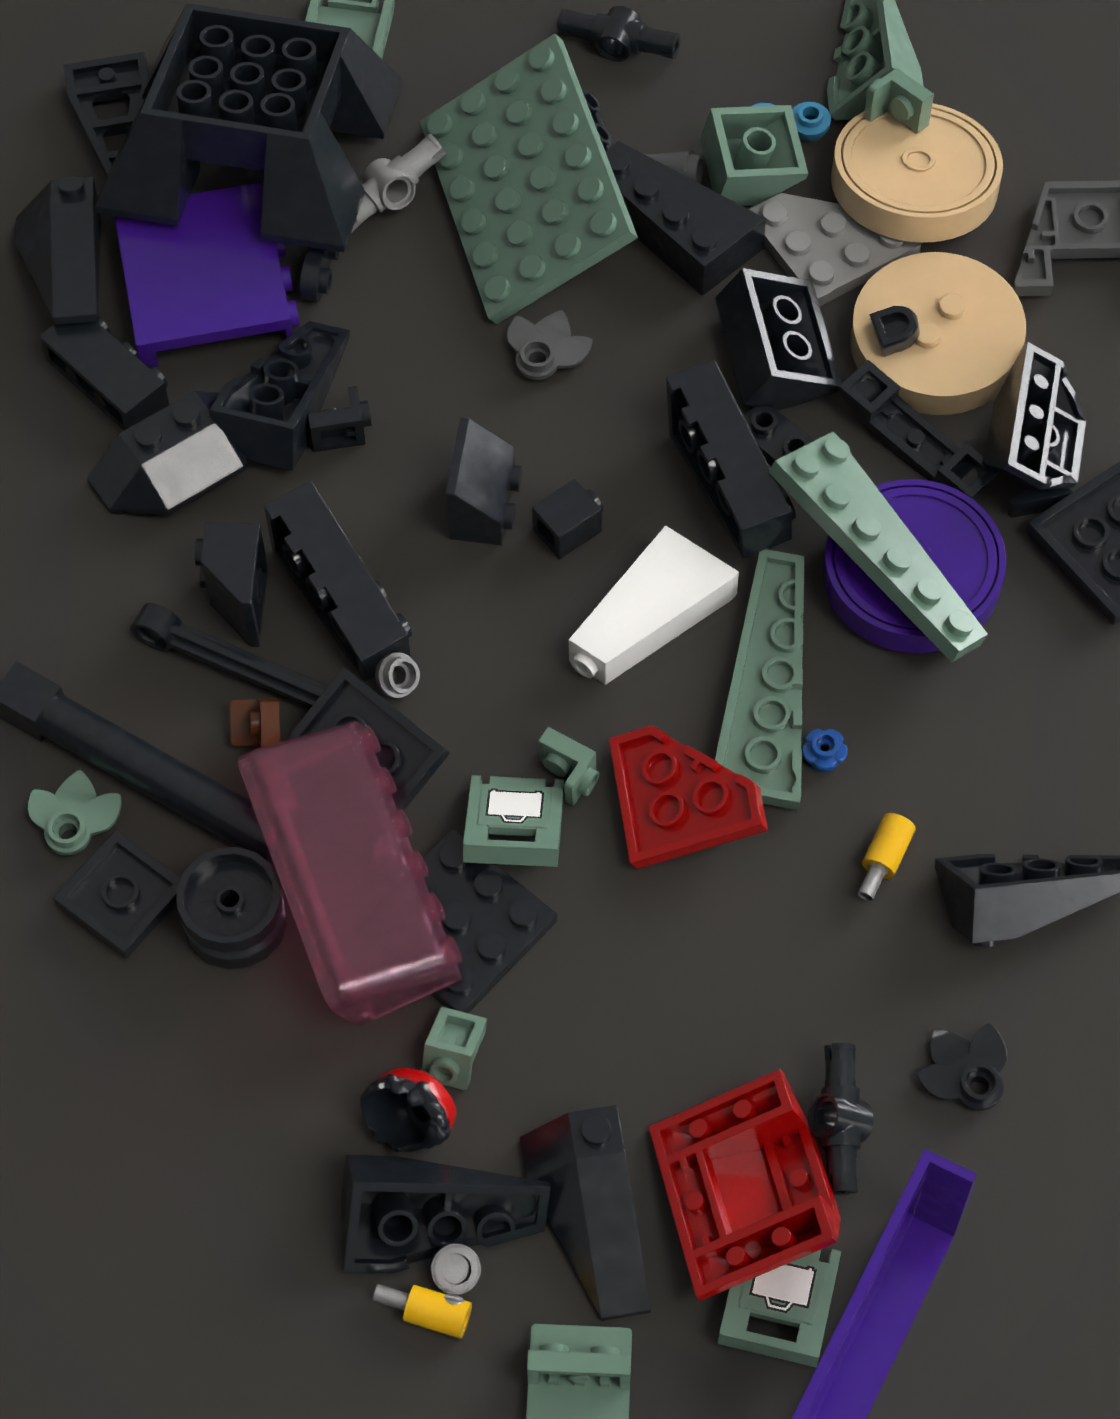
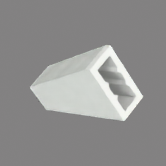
(651, 605)

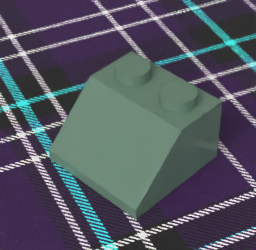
(752, 152)

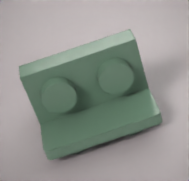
(579, 1372)

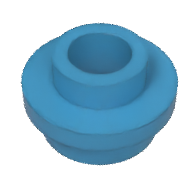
(811, 129)

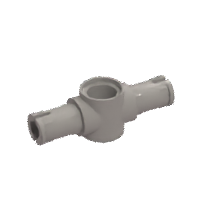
(393, 182)

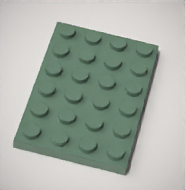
(528, 179)

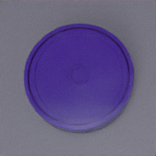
(957, 539)

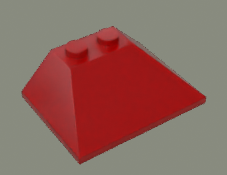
(745, 1184)

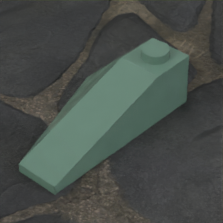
(871, 49)

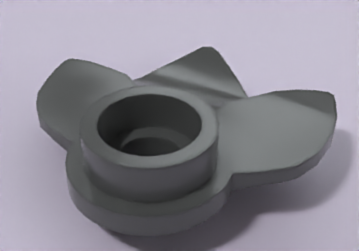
(546, 341)

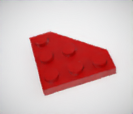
(679, 798)

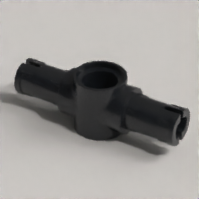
(618, 33)
(840, 1118)

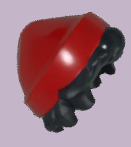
(408, 1110)

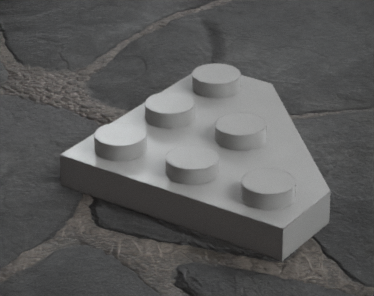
(825, 244)

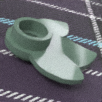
(76, 809)

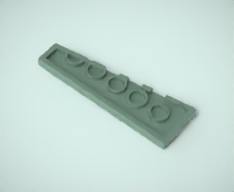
(861, 521)
(765, 696)

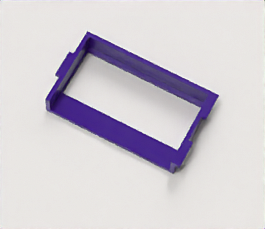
(889, 1292)

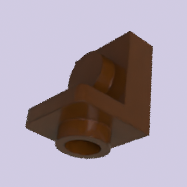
(254, 722)

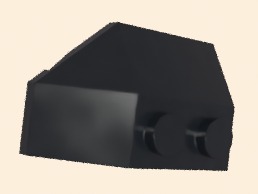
(1037, 423)
(167, 459)

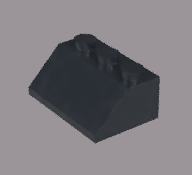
(777, 339)

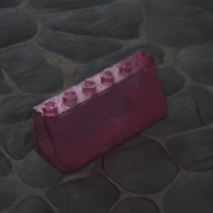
(350, 871)

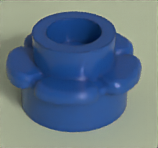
(824, 760)

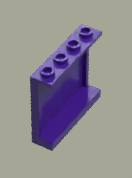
(206, 275)

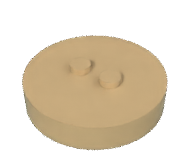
(920, 182)
(967, 330)

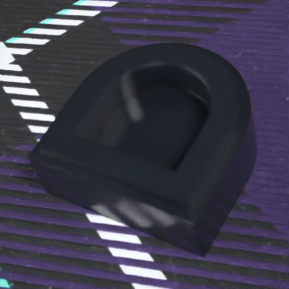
(895, 329)

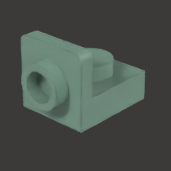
(901, 98)
(567, 757)
(453, 1047)

